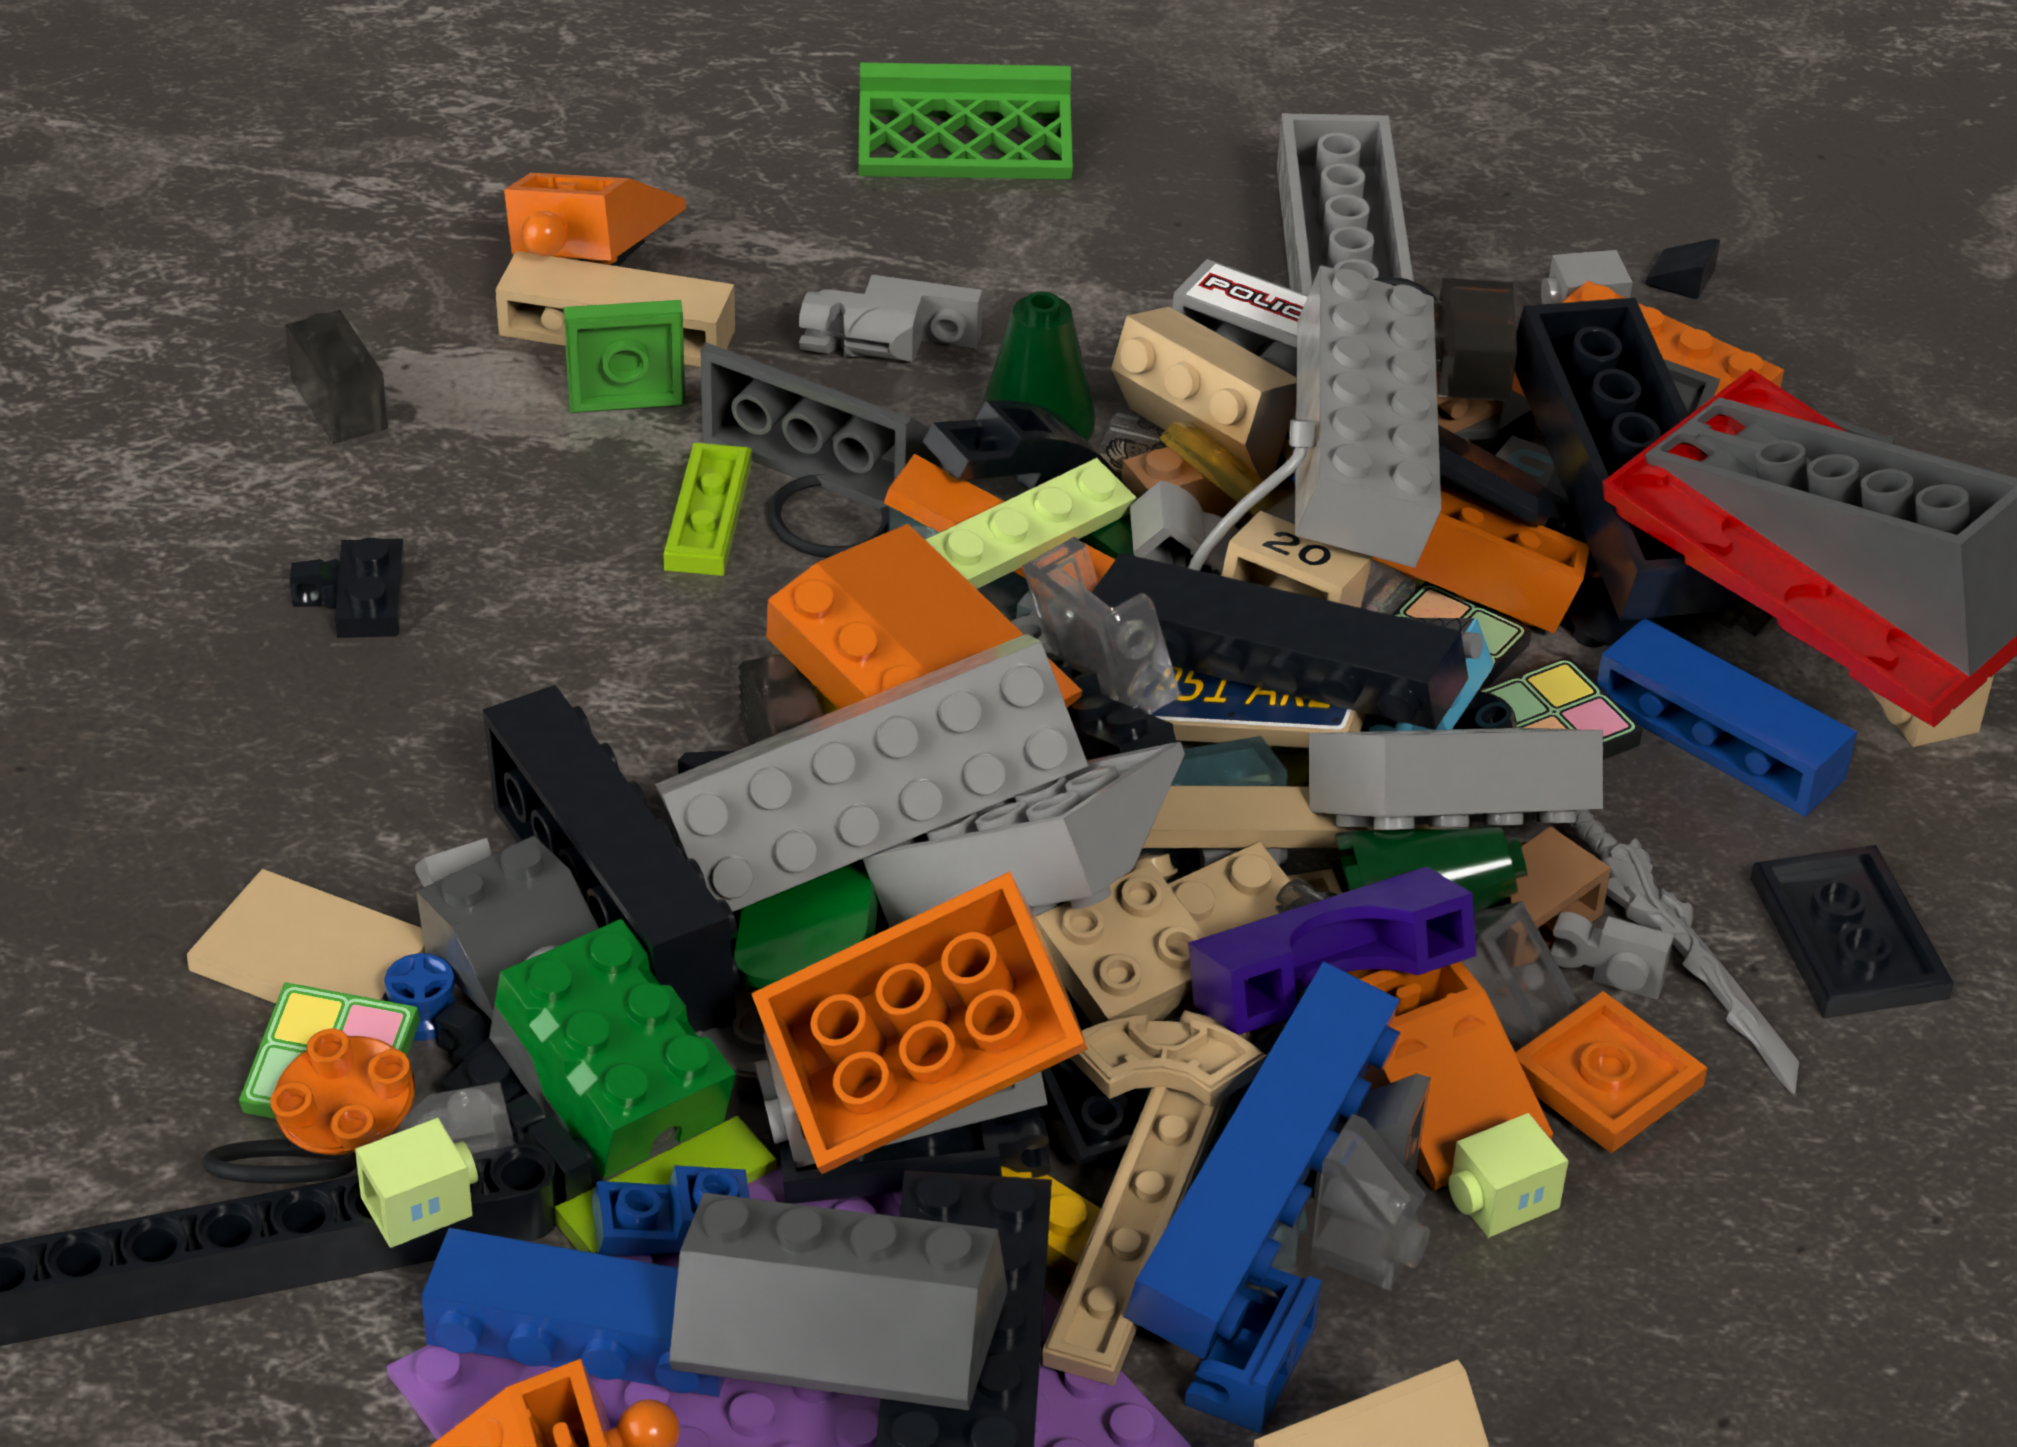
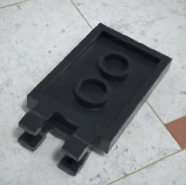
(967, 1149)

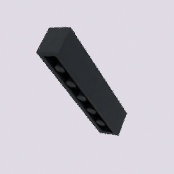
(1297, 642)

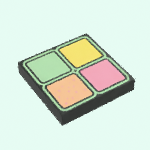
(1567, 698)

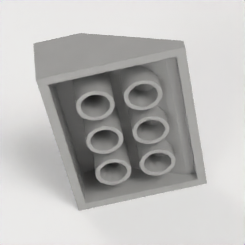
(1054, 839)

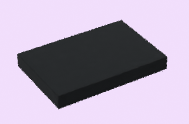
(1851, 931)

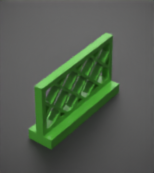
(965, 95)

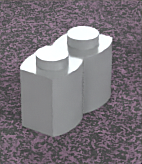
(1172, 526)

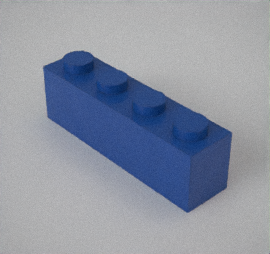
(1727, 717)
(555, 1308)

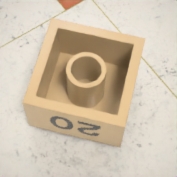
(1274, 557)

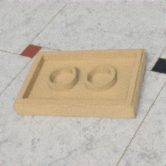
(301, 937)

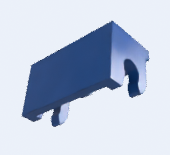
(1250, 1371)

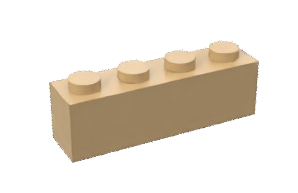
(538, 288)

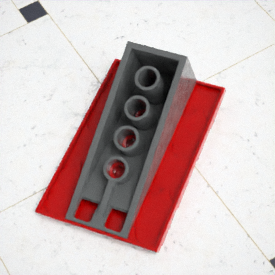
(1841, 537)

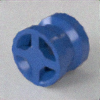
(423, 983)

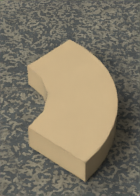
(1168, 1054)

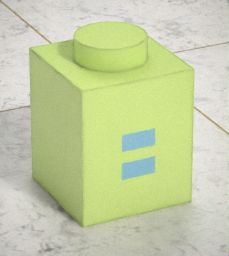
(1507, 1175)
(416, 1181)

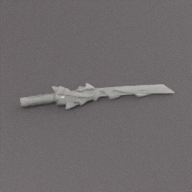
(1634, 889)

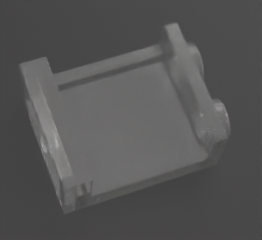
(1115, 642)

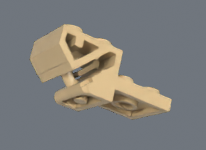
(1134, 946)

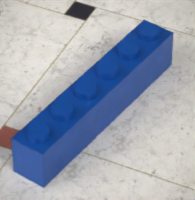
(1262, 1160)

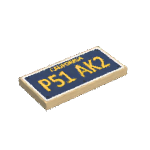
(1231, 711)

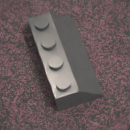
(806, 427)
(837, 1300)

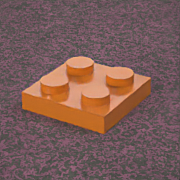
(1609, 1071)

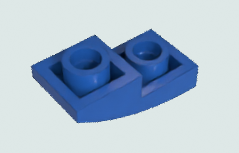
(656, 1217)

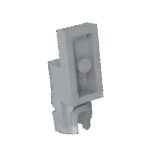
(890, 318)

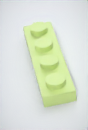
(1034, 523)

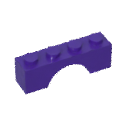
(1397, 924)

